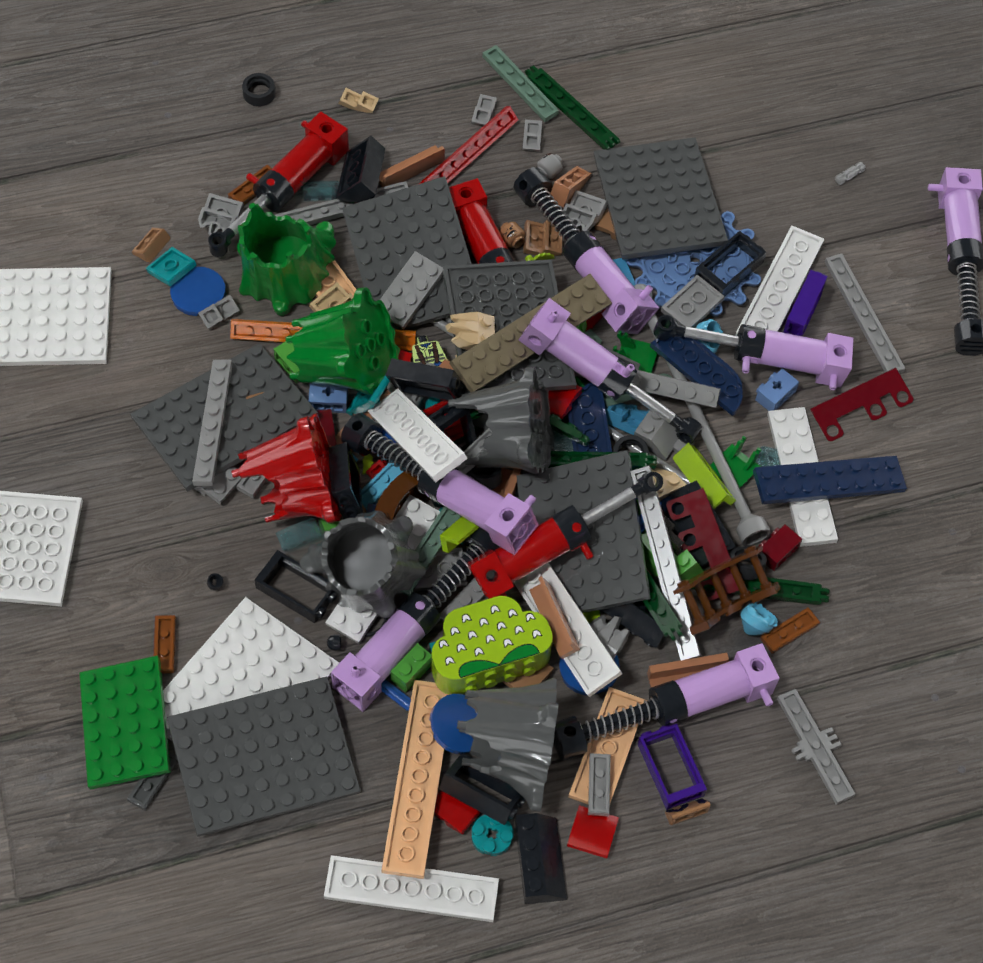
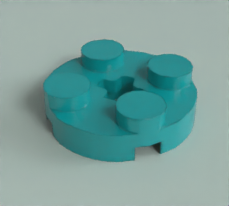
(489, 845)

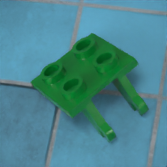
(637, 351)
(739, 463)

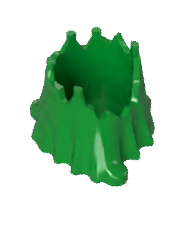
(283, 258)
(345, 344)

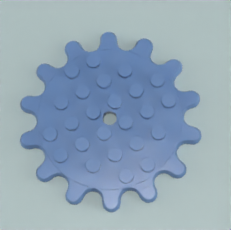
(672, 271)

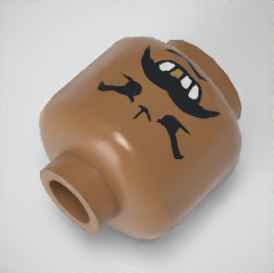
(512, 234)

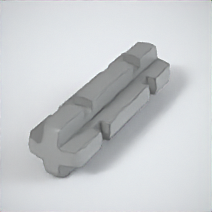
(850, 173)

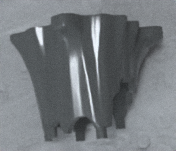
(518, 421)
(366, 561)
(514, 736)

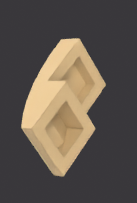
(358, 102)

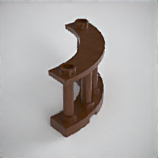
(397, 493)
(727, 607)

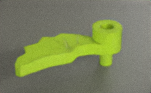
(544, 256)
(367, 463)

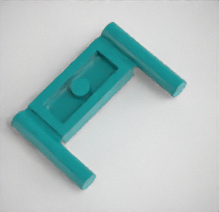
(364, 402)

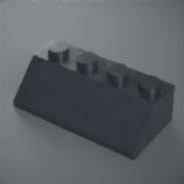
(361, 171)
(687, 523)
(639, 621)
(540, 858)

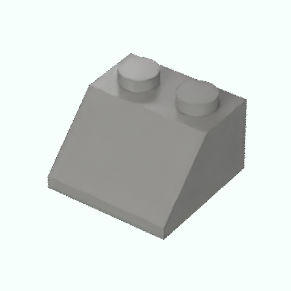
(657, 434)

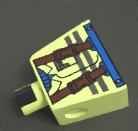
(427, 352)

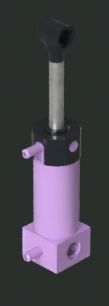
(827, 359)
(595, 363)

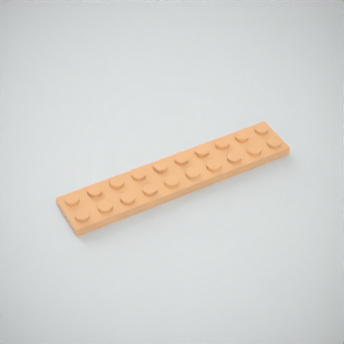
(415, 788)

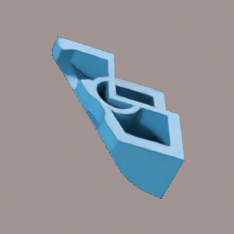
(625, 417)

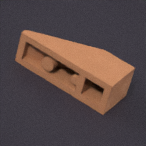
(567, 185)

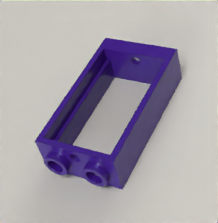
(805, 303)
(682, 796)

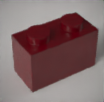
(780, 546)

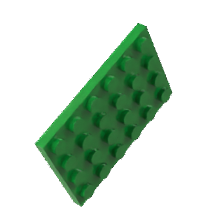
(124, 722)

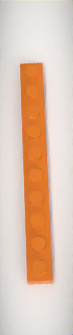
(280, 330)

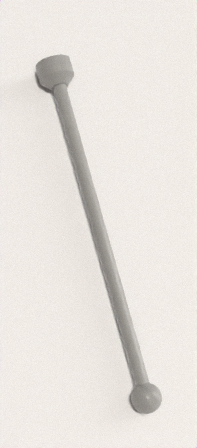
(751, 528)

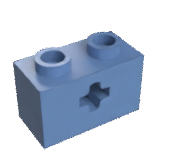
(776, 390)
(328, 397)

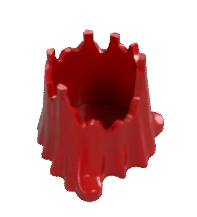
(298, 468)

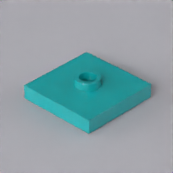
(171, 266)

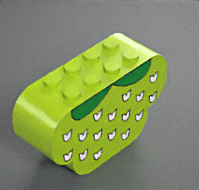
(489, 645)

